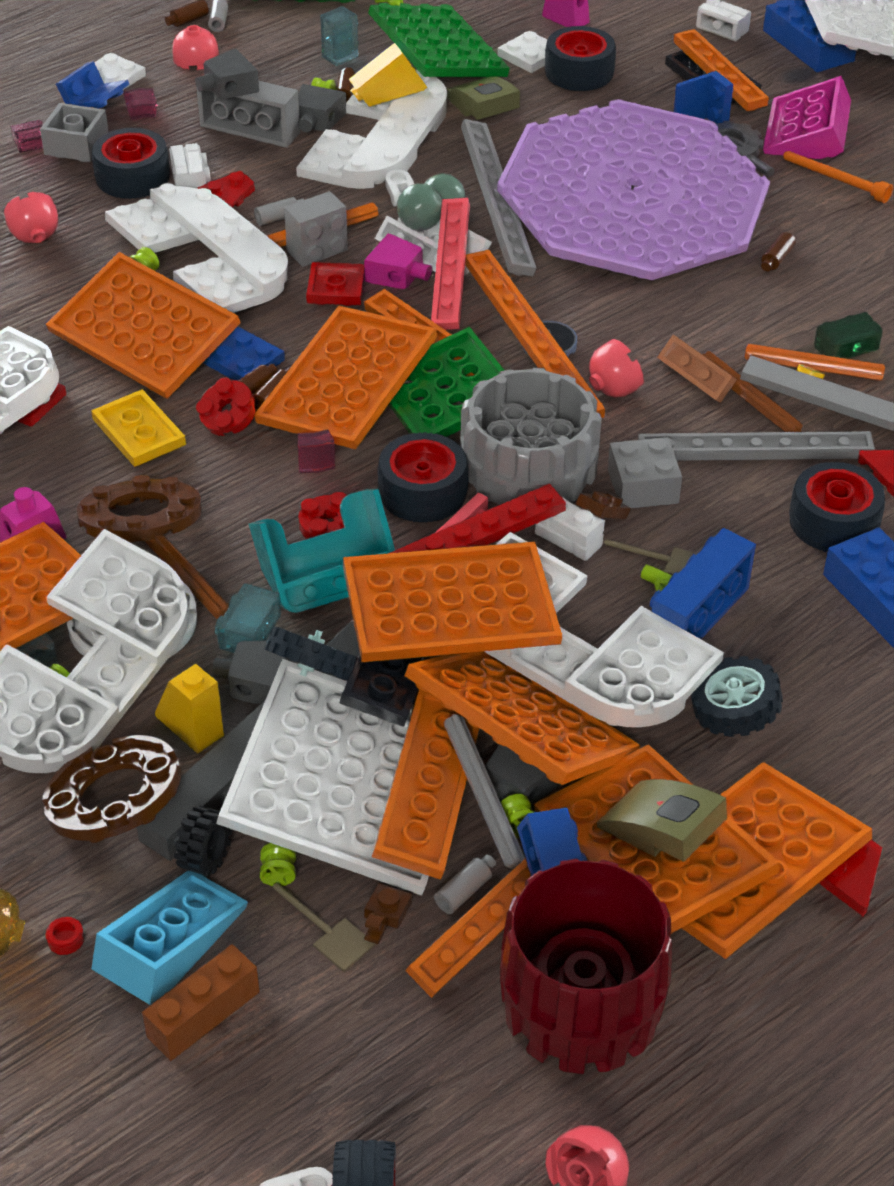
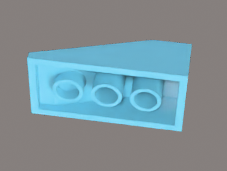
(165, 935)

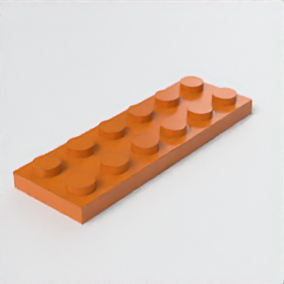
(423, 793)

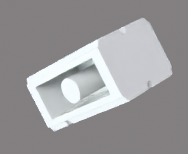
(723, 19)
(189, 166)
(573, 531)

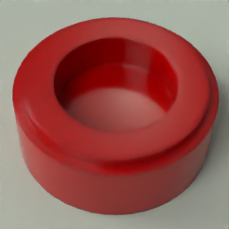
(64, 935)

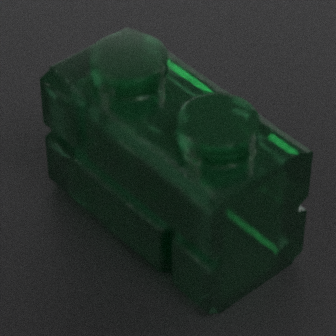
(848, 336)

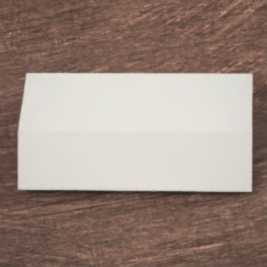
(429, 239)

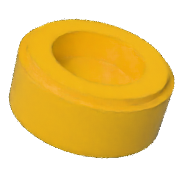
(807, 370)

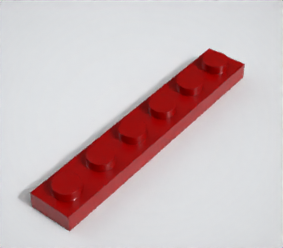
(495, 522)

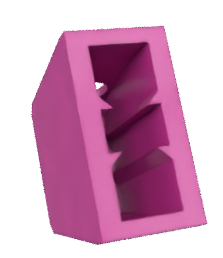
(567, 12)
(396, 263)
(27, 511)

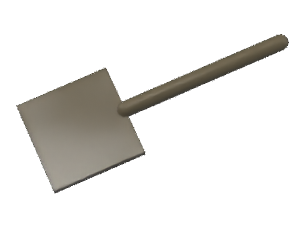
(676, 561)
(341, 944)

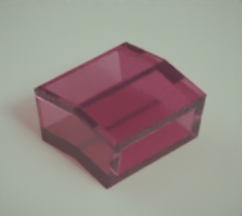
(140, 103)
(27, 135)
(316, 452)

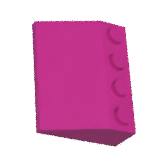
(810, 121)

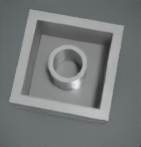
(73, 131)
(316, 228)
(645, 472)

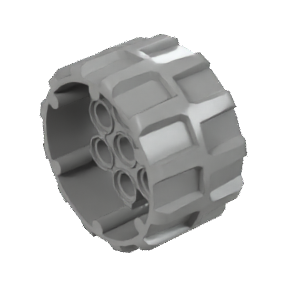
(530, 433)

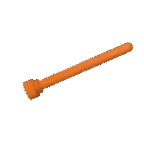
(879, 190)

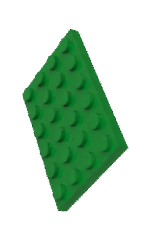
(438, 41)

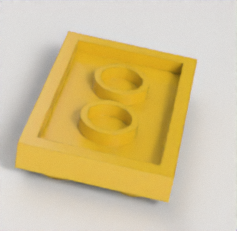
(138, 427)

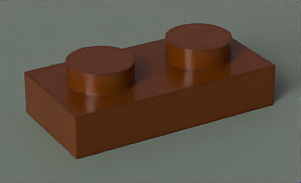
(604, 505)

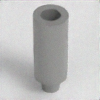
(218, 15)
(274, 211)
(464, 884)

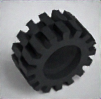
(201, 841)

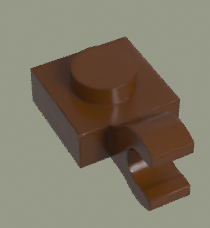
(385, 909)

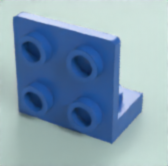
(87, 88)
(705, 97)

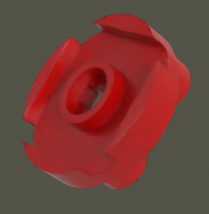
(221, 394)
(315, 513)

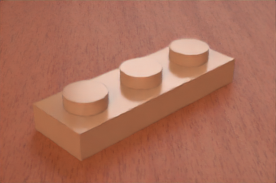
(697, 368)

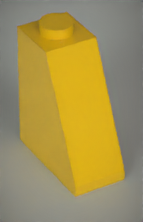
(386, 78)
(192, 708)

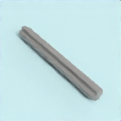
(484, 791)

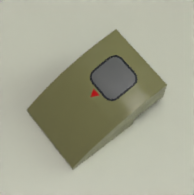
(484, 97)
(665, 817)

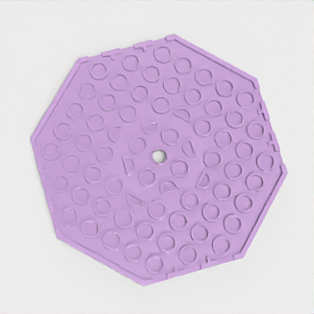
(577, 199)

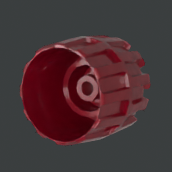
(586, 964)

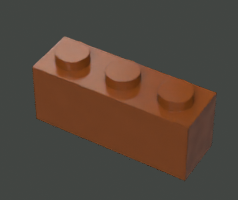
(201, 1002)

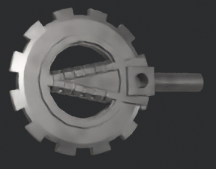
(749, 145)

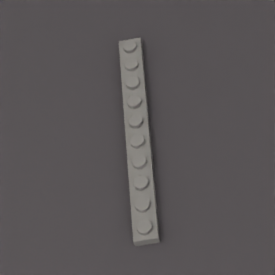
(504, 219)

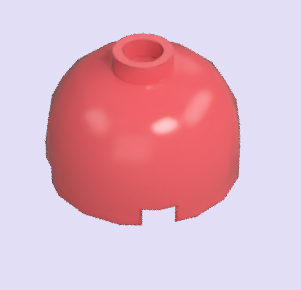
(194, 47)
(32, 217)
(614, 371)
(587, 1158)

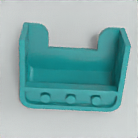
(312, 569)

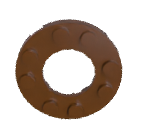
(182, 508)
(138, 752)

